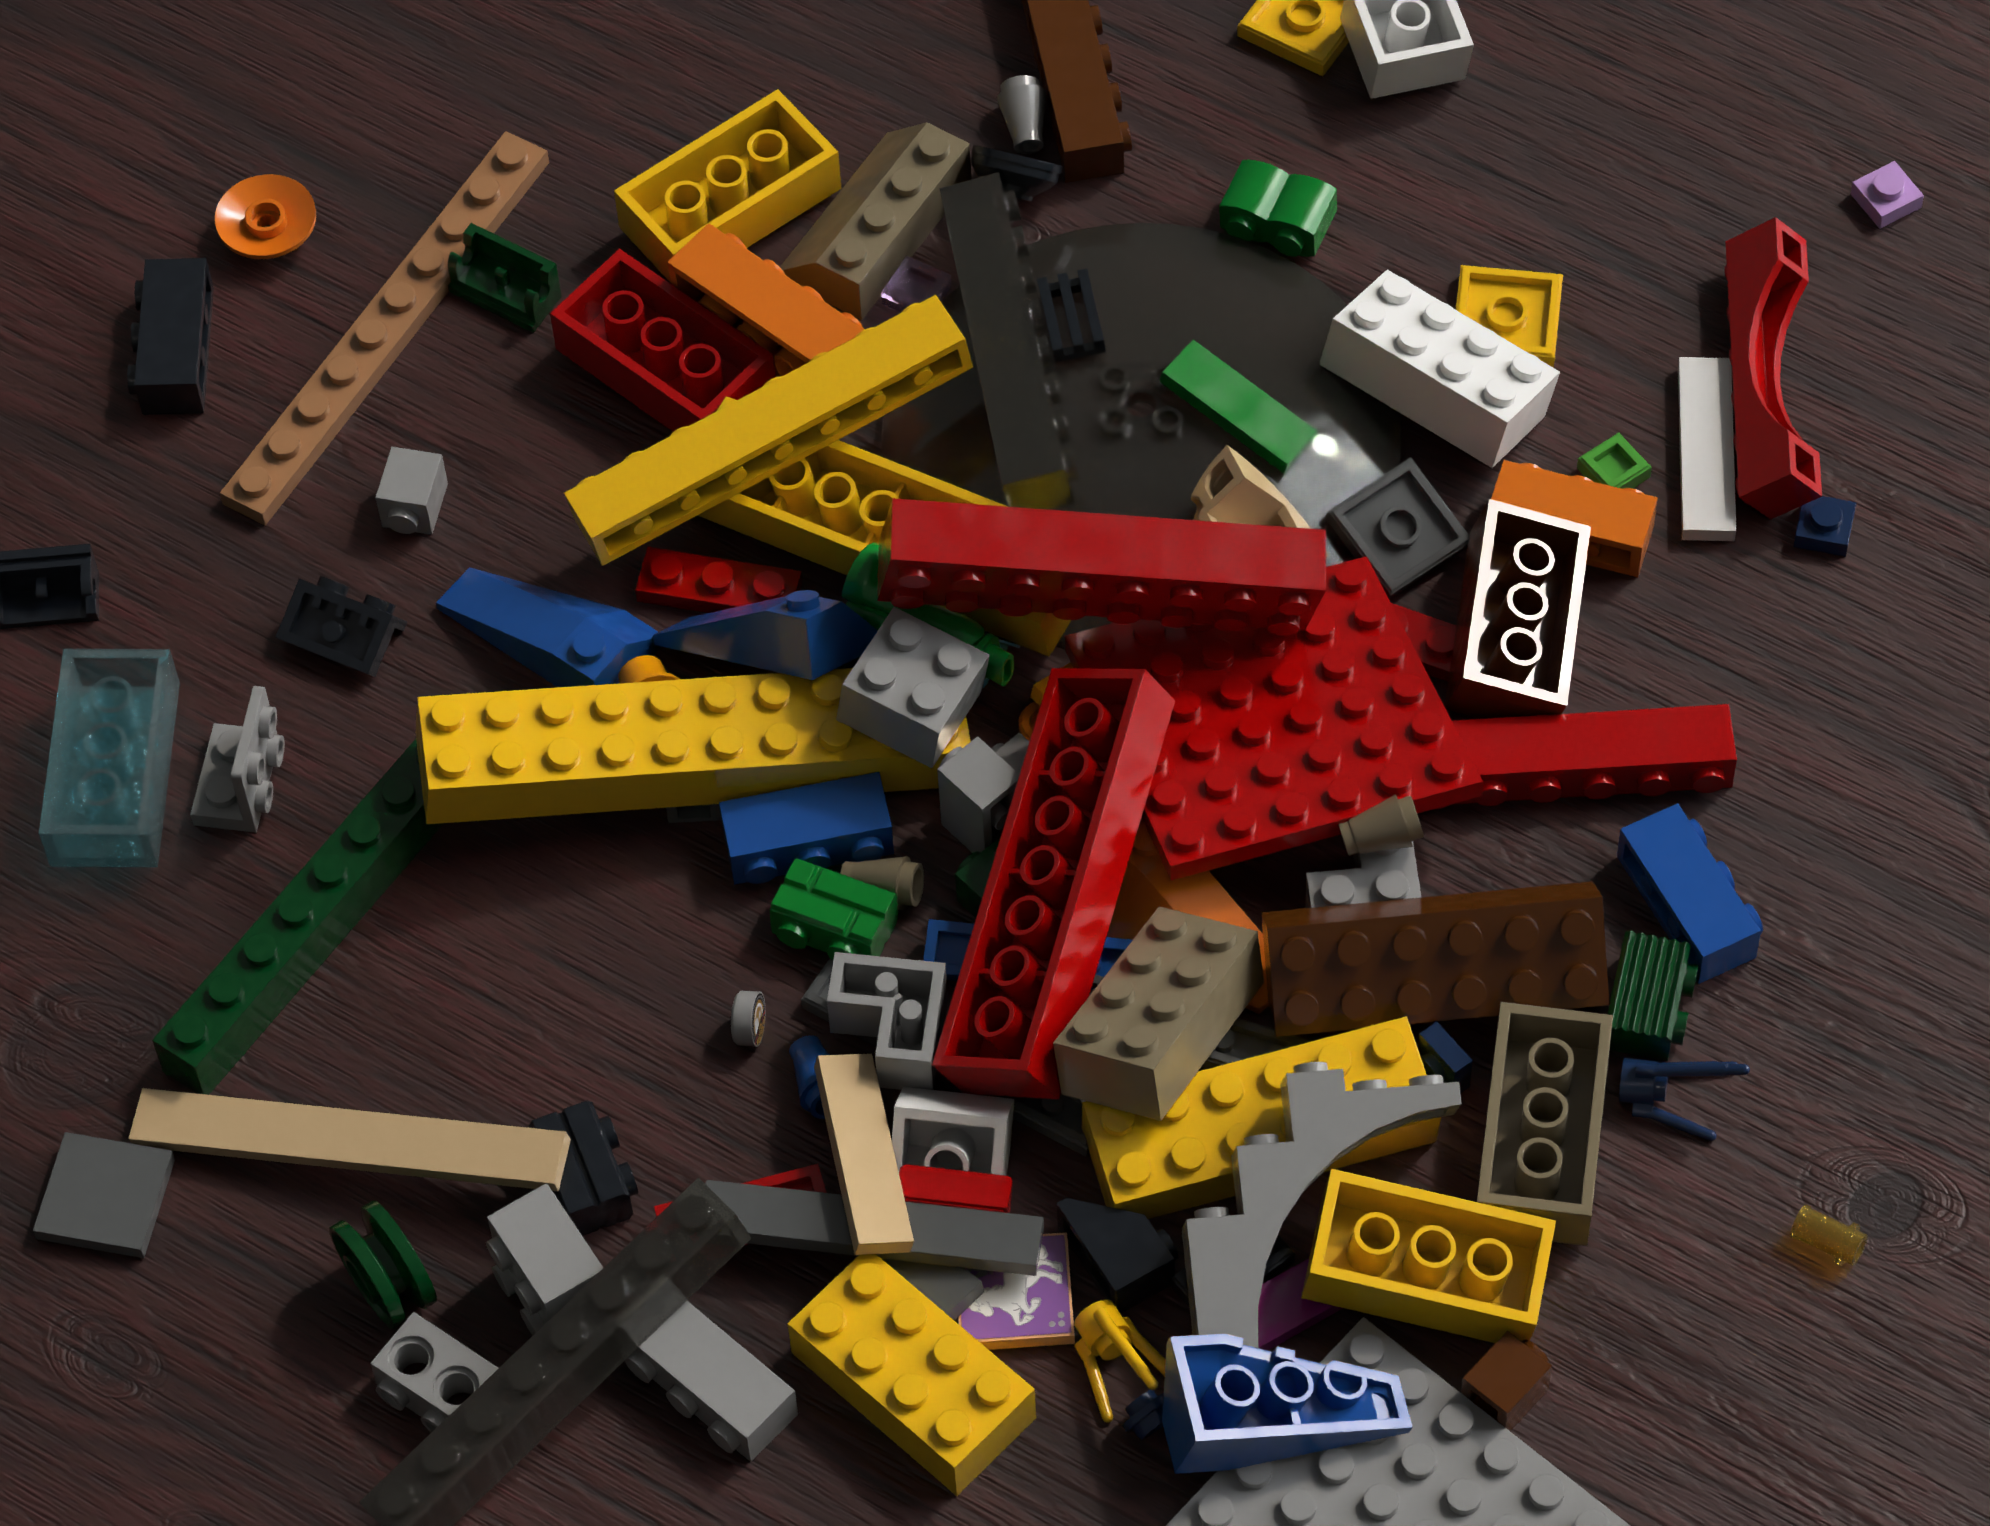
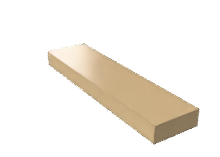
(863, 1154)

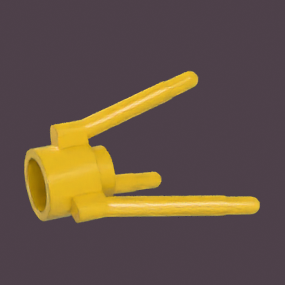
(1110, 1336)

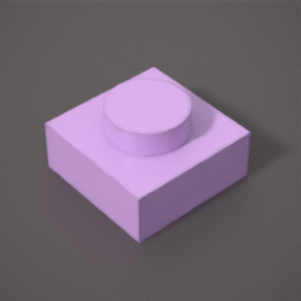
(1887, 194)

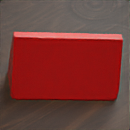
(956, 1188)

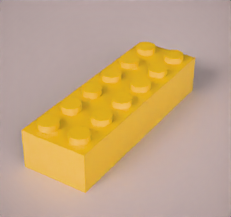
(1187, 1155)

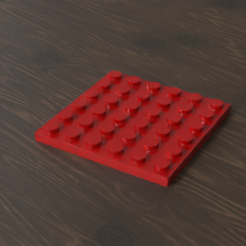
(1286, 730)

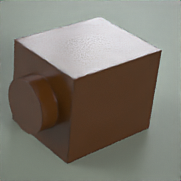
(1508, 1380)

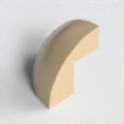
(1239, 493)

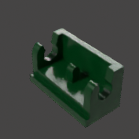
(504, 278)

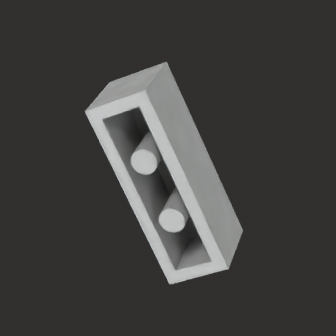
(715, 1381)

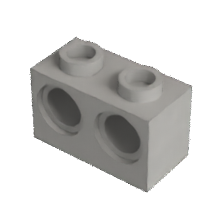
(449, 1371)

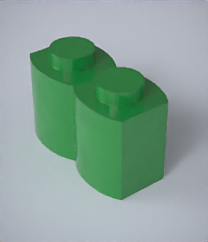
(1278, 208)

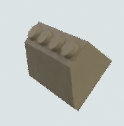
(879, 217)

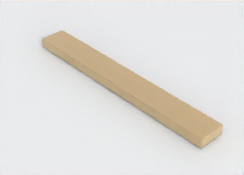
(350, 1139)

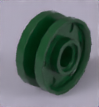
(383, 1264)

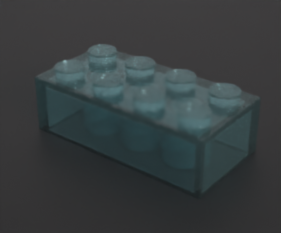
(109, 758)

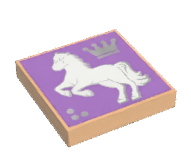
(1025, 1308)

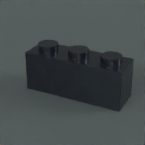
(172, 336)

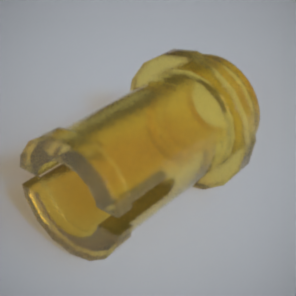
(1829, 1235)

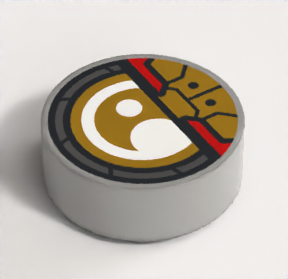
(748, 1018)

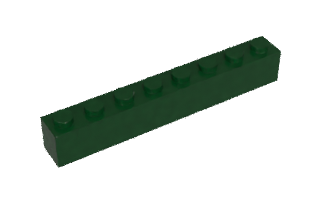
(297, 931)

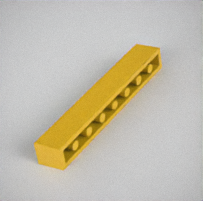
(769, 429)

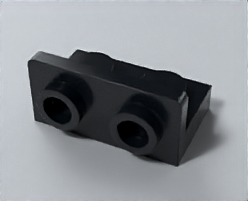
(339, 627)

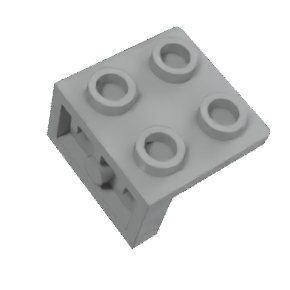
(238, 769)

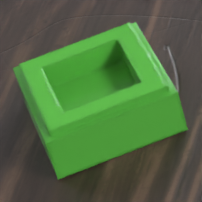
(1615, 464)

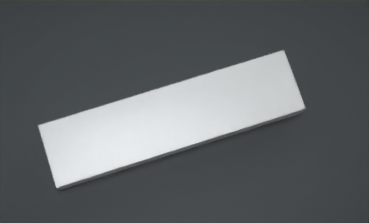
(1706, 449)

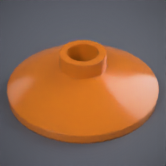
(264, 202)

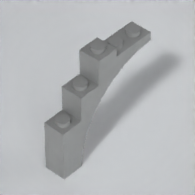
(1322, 1124)

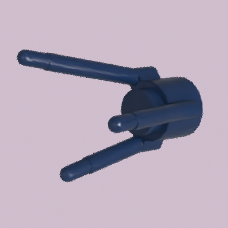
(1647, 1082)

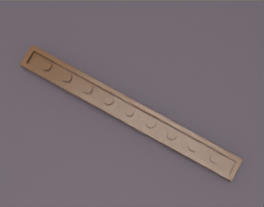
(380, 332)

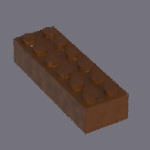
(1434, 957)

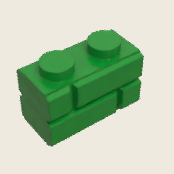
(832, 912)

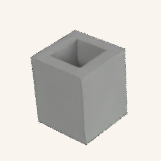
(411, 491)

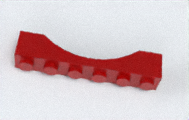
(1765, 283)

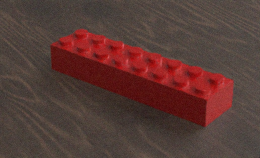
(1100, 566)
(1054, 880)

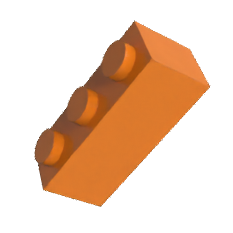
(1617, 516)

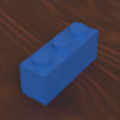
(809, 822)
(1690, 891)

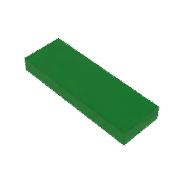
(1238, 406)

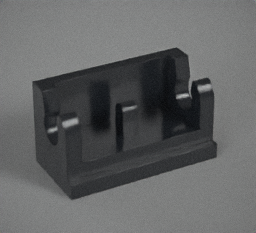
(48, 586)

